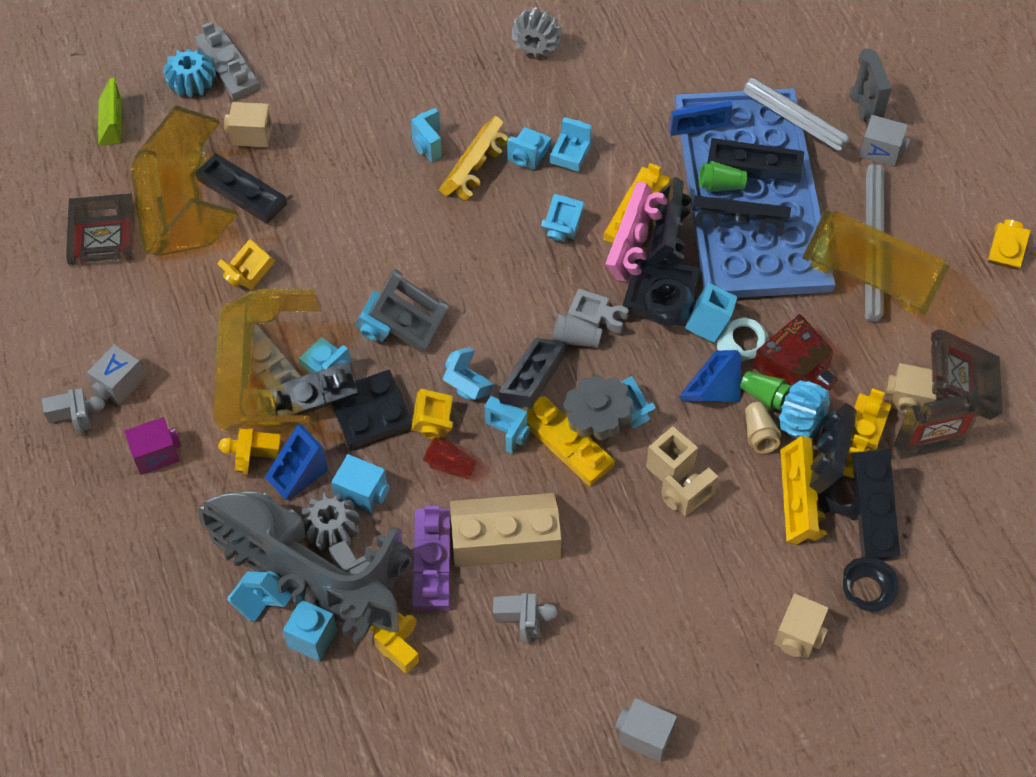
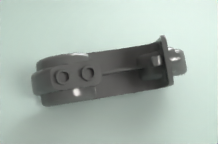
(269, 539)

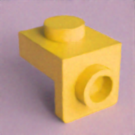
(1009, 243)
(247, 266)
(432, 414)

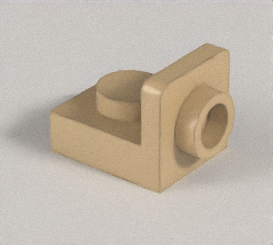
(692, 493)

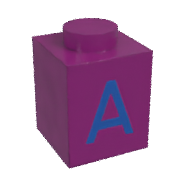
(153, 445)

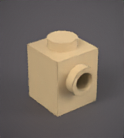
(249, 124)
(909, 387)
(671, 455)
(802, 627)

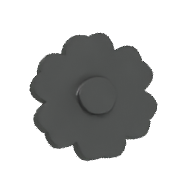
(598, 407)

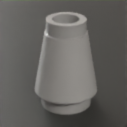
(576, 331)

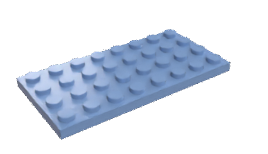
(735, 253)

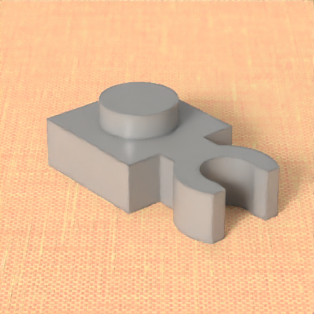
(596, 310)

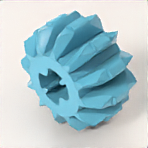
(189, 72)
(804, 409)

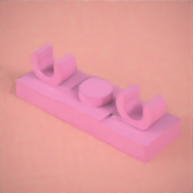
(634, 232)

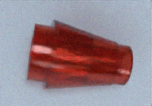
(448, 458)

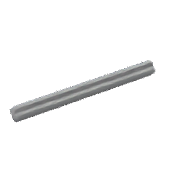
(874, 217)

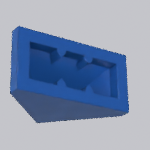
(700, 117)
(717, 379)
(297, 464)

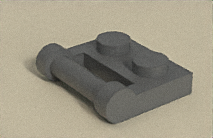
(871, 86)
(404, 318)

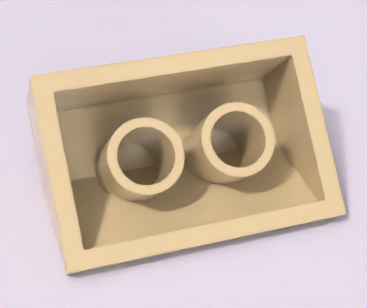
(505, 529)

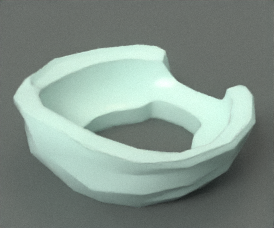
(726, 342)

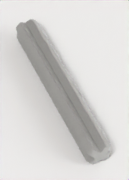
(796, 114)

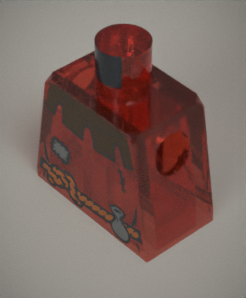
(797, 355)

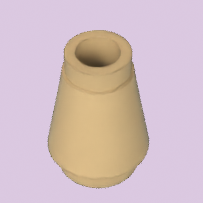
(761, 429)

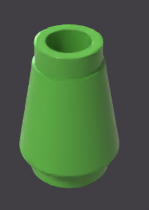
(721, 177)
(766, 389)

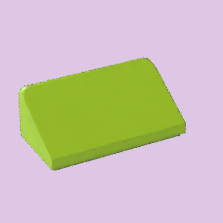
(110, 114)

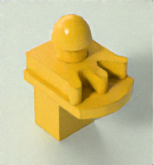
(250, 444)
(393, 644)

